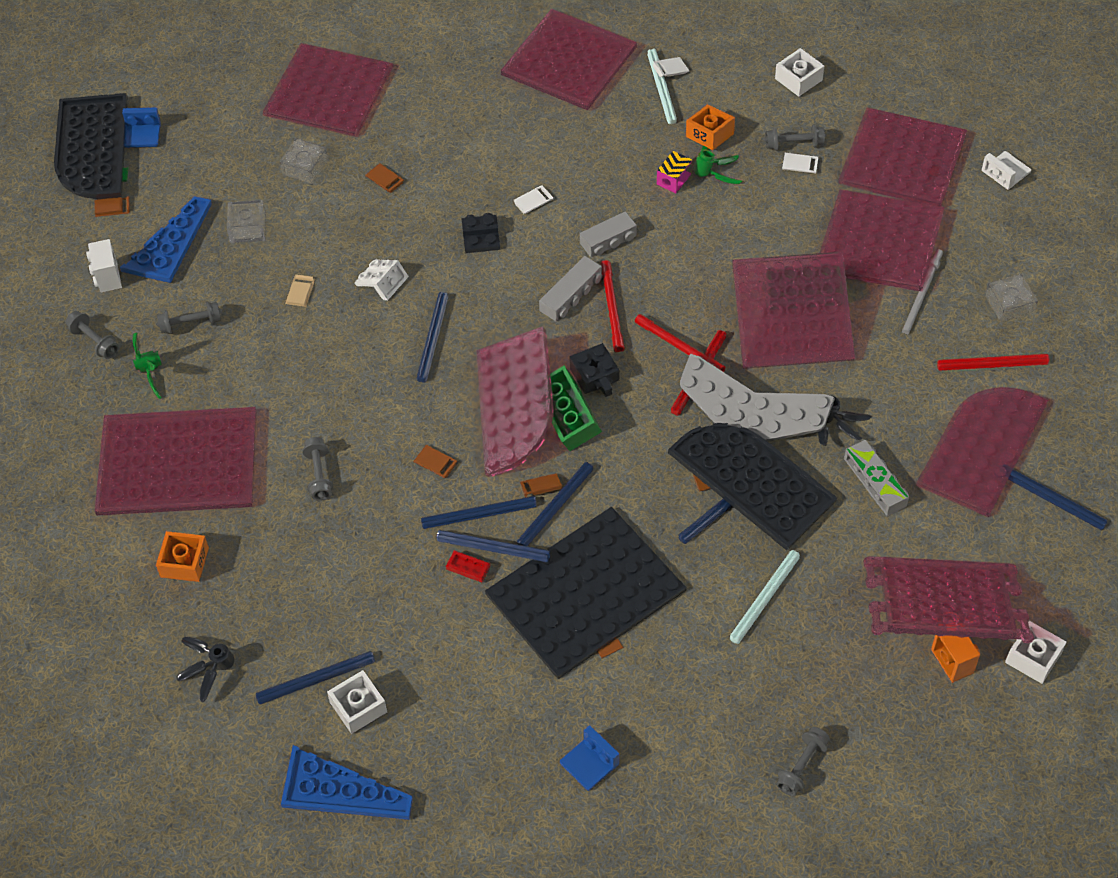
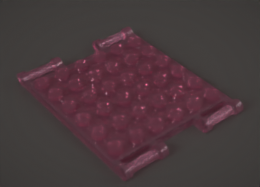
(946, 598)

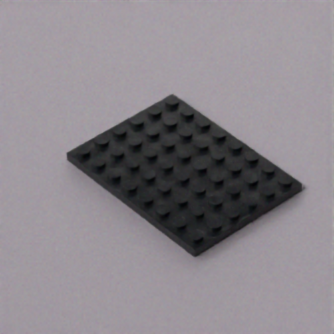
(586, 593)

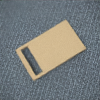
(300, 291)

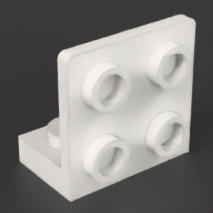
(1005, 169)
(384, 276)

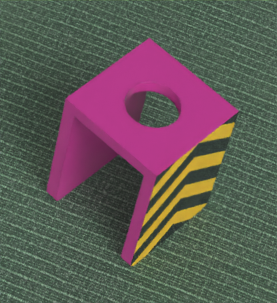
(673, 172)

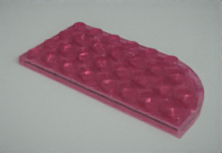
(514, 399)
(982, 447)

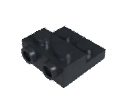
(480, 233)

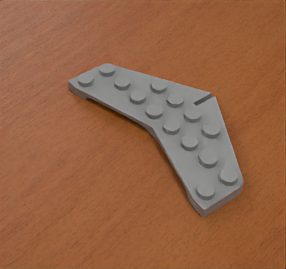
(767, 414)

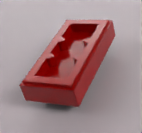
(468, 566)

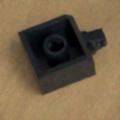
(594, 369)

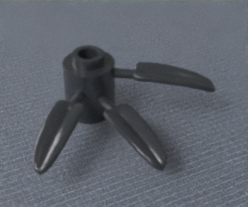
(850, 416)
(219, 656)

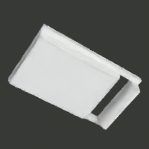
(671, 67)
(799, 163)
(532, 200)

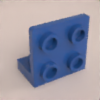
(141, 127)
(591, 759)

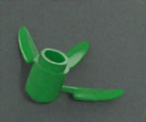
(705, 162)
(146, 362)

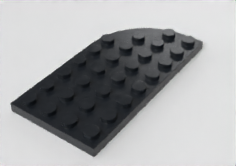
(91, 145)
(754, 479)

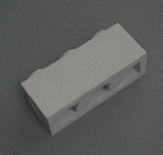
(608, 234)

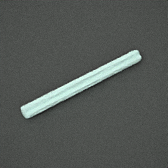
(662, 89)
(764, 597)

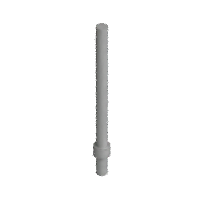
(934, 266)

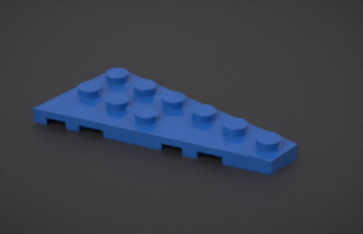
(169, 245)
(336, 789)

